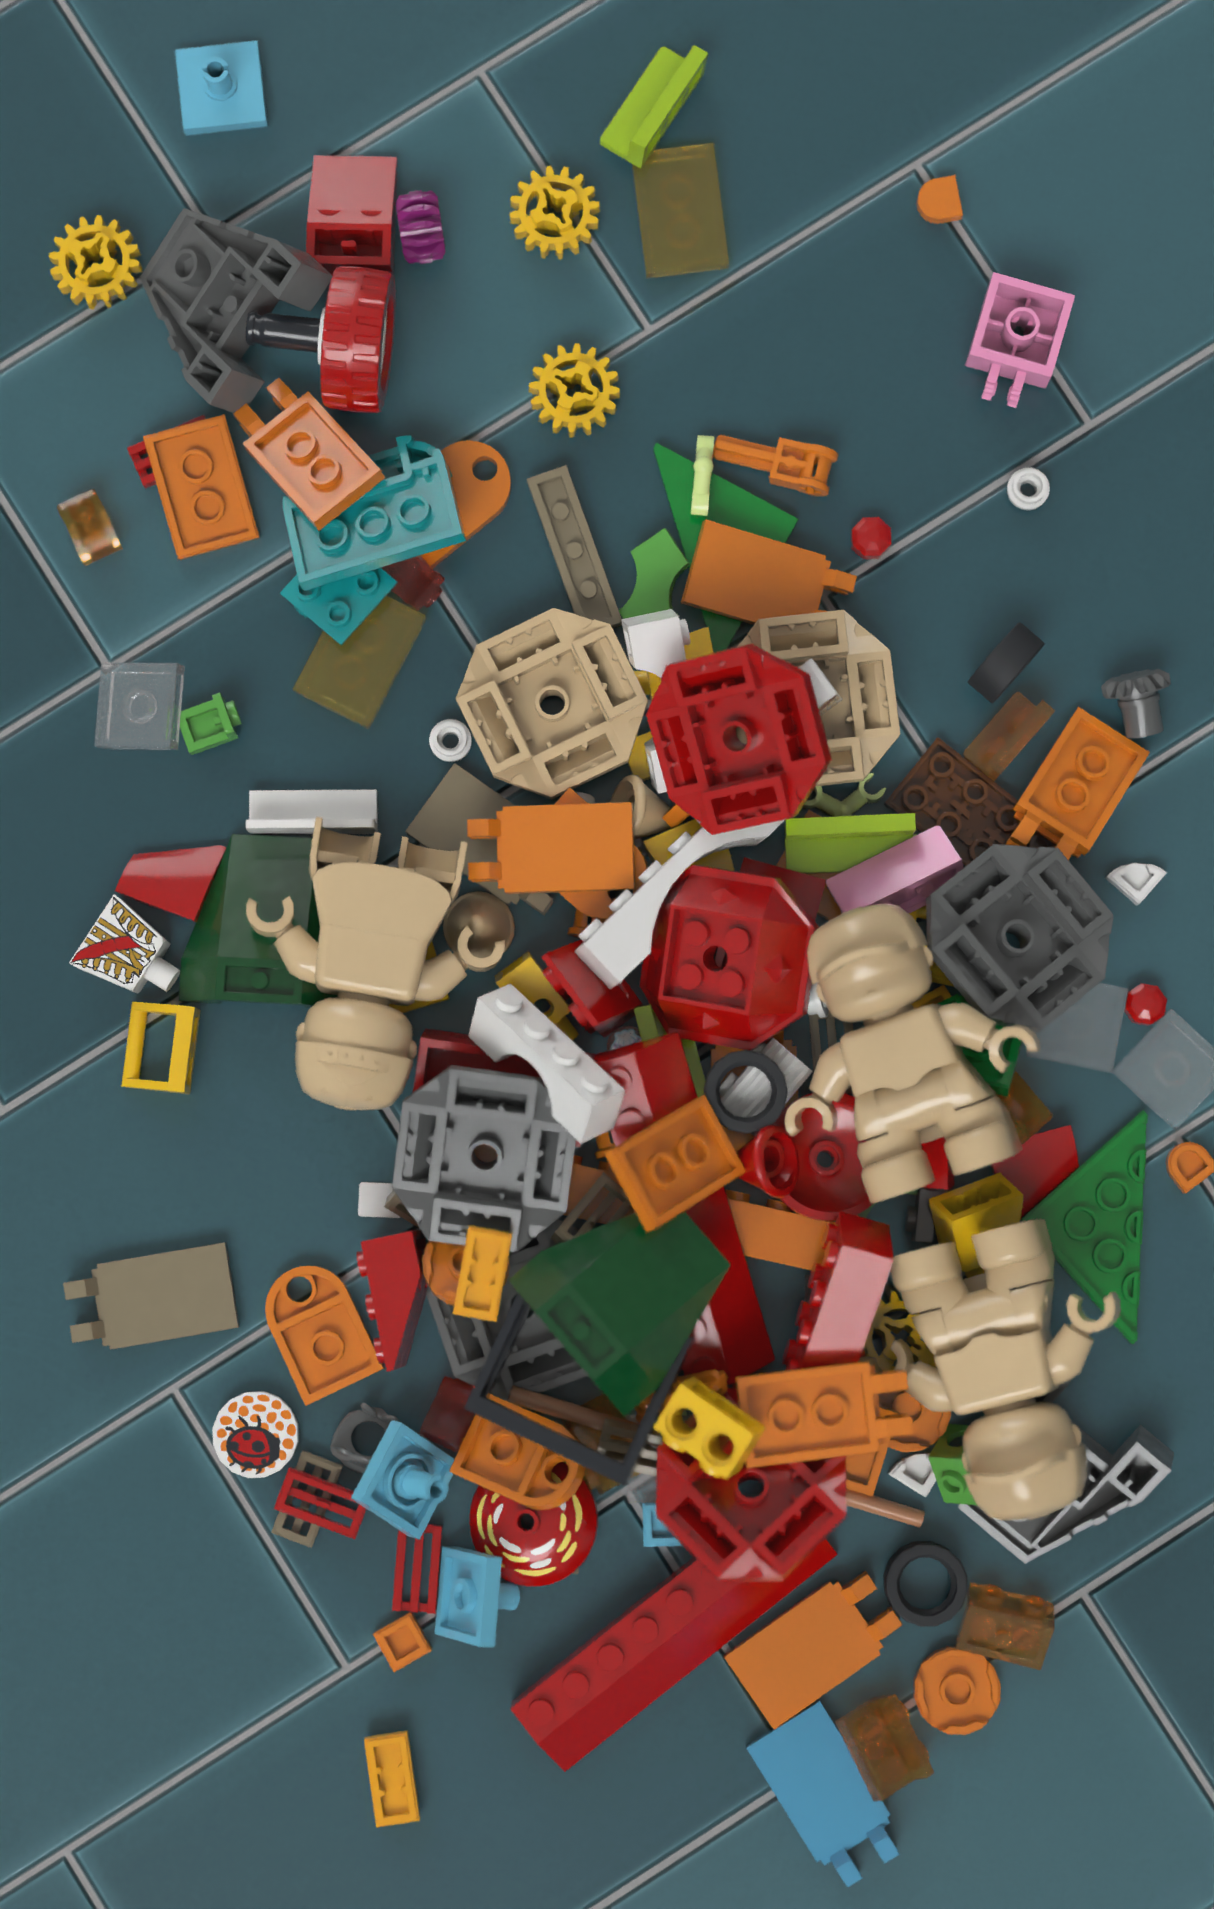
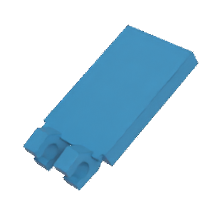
(822, 1789)

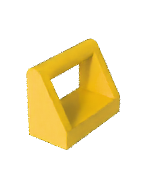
(182, 1051)

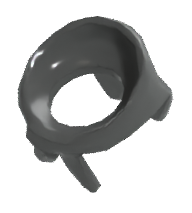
(341, 1442)

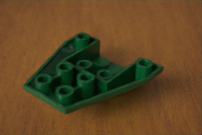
(224, 953)
(624, 1299)

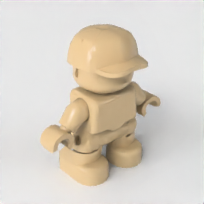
(371, 955)
(905, 1060)
(995, 1358)

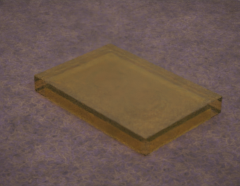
(680, 211)
(361, 671)

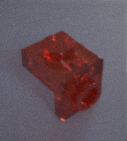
(417, 582)
(447, 1419)

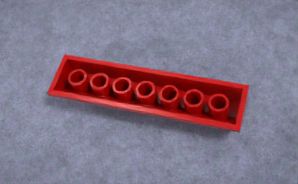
(732, 1327)
(646, 1655)

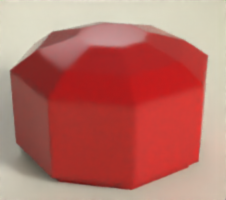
(871, 538)
(1145, 1004)

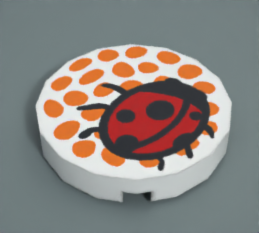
(255, 1434)

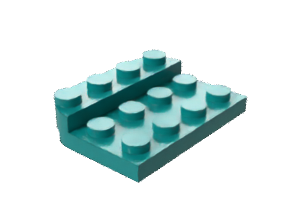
(394, 521)

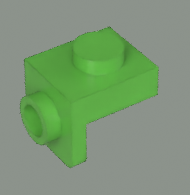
(209, 724)

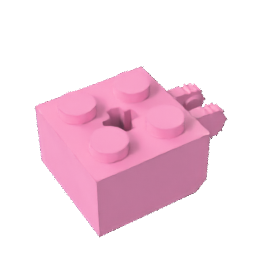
(1004, 353)

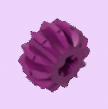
(420, 227)

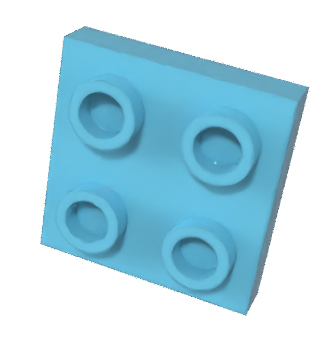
(405, 1480)

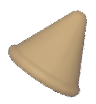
(647, 806)
(486, 918)

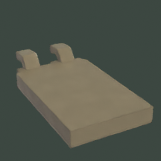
(443, 826)
(158, 1297)

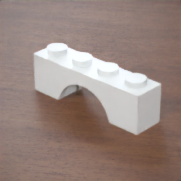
(652, 644)
(579, 1090)

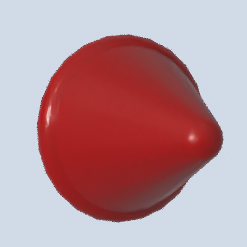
(771, 1161)

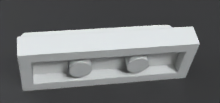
(296, 811)

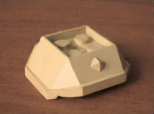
(545, 658)
(860, 671)

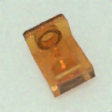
(89, 527)

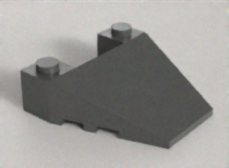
(206, 286)
(1109, 1487)

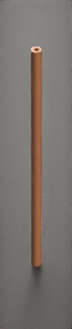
(596, 1419)

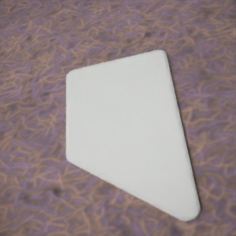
(373, 1198)

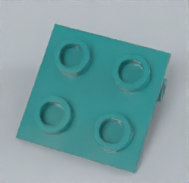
(341, 604)

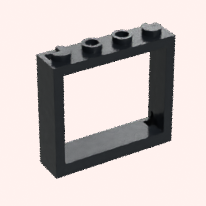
(551, 1439)

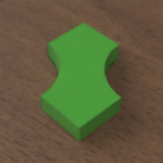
(657, 567)

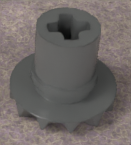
(1138, 700)

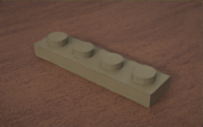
(573, 546)

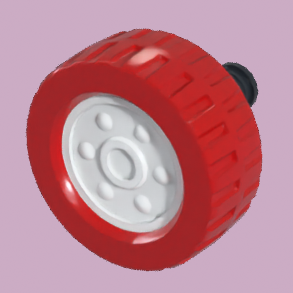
(350, 338)

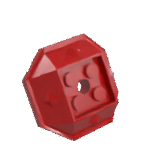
(697, 743)
(766, 950)
(742, 1535)

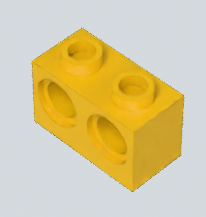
(714, 1417)

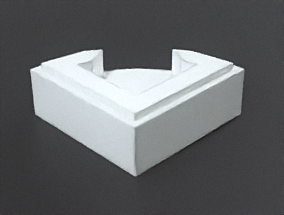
(1136, 880)
(915, 1473)

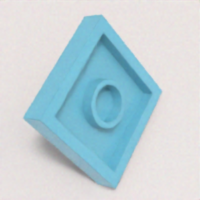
(221, 88)
(471, 1596)

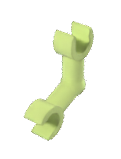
(703, 468)
(848, 805)

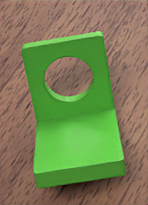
(949, 1469)

